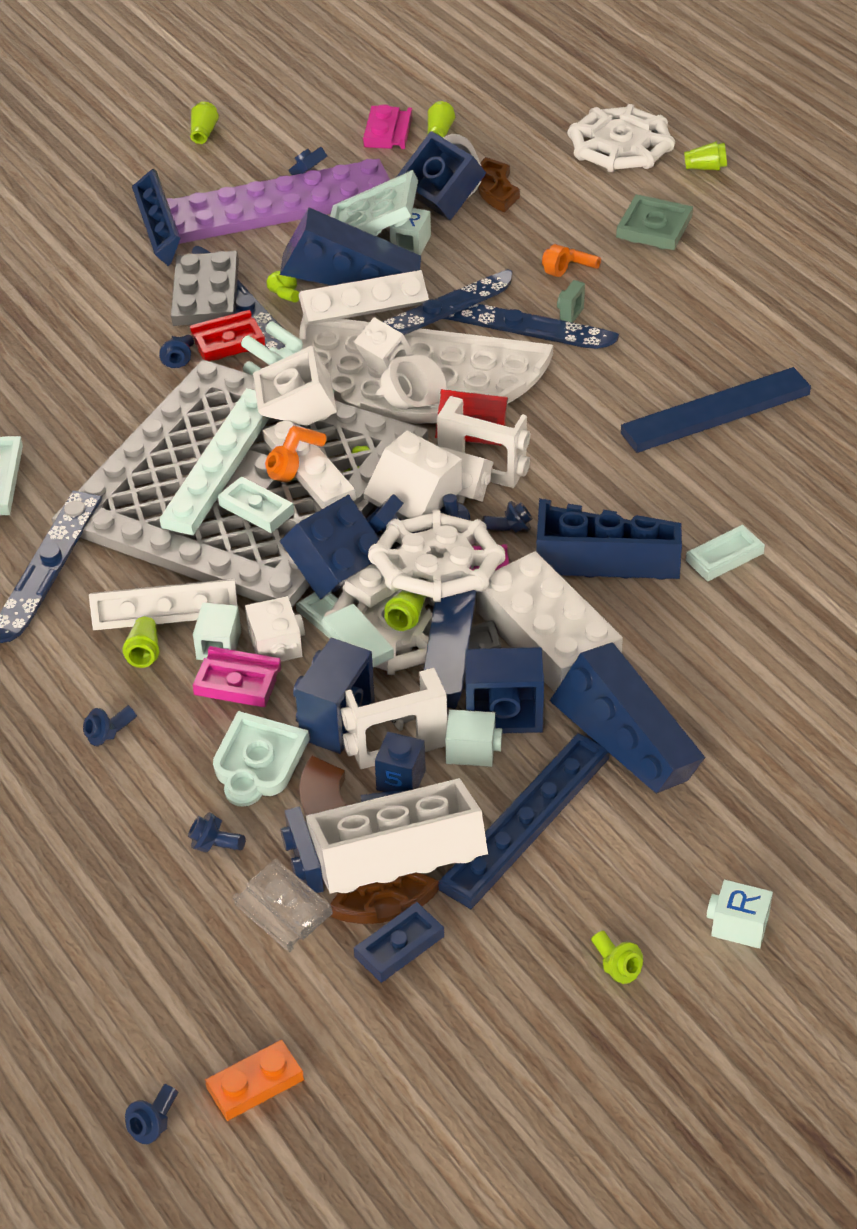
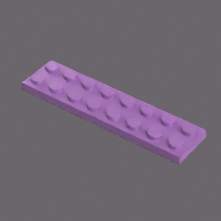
(272, 200)

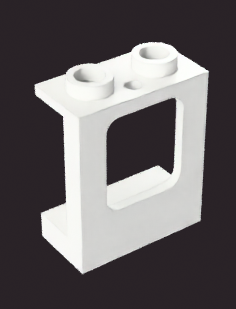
(454, 426)
(427, 705)

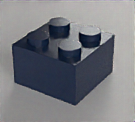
(443, 174)
(331, 545)
(508, 684)
(323, 688)

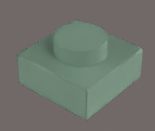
(571, 301)

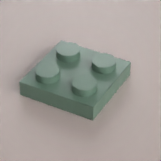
(654, 222)

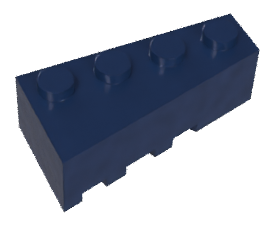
(339, 253)
(607, 544)
(627, 718)

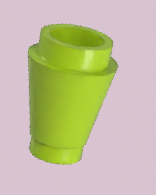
(440, 118)
(203, 119)
(706, 157)
(404, 610)
(142, 643)

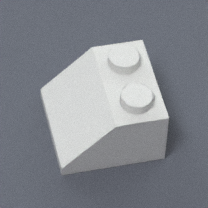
(295, 389)
(416, 474)

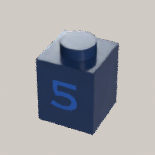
(400, 763)

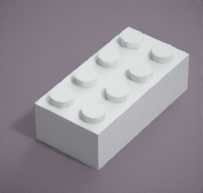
(542, 610)
(397, 835)

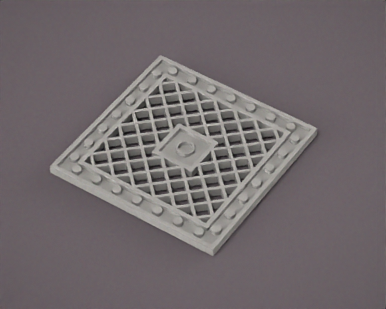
(203, 559)

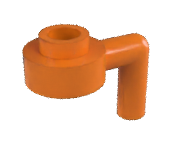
(558, 257)
(283, 460)

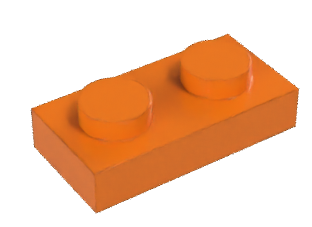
(254, 1080)

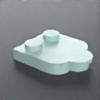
(257, 758)

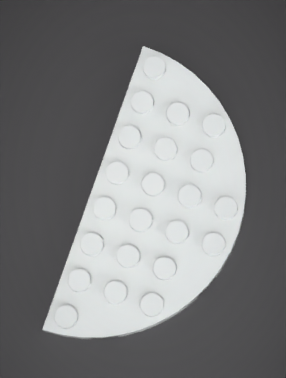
(466, 361)

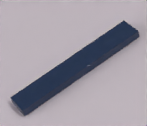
(715, 409)
(525, 820)

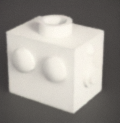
(381, 344)
(474, 476)
(275, 629)

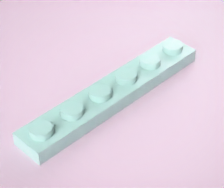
(215, 466)

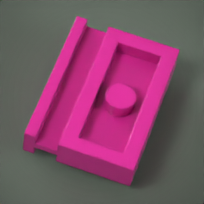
(387, 127)
(237, 676)

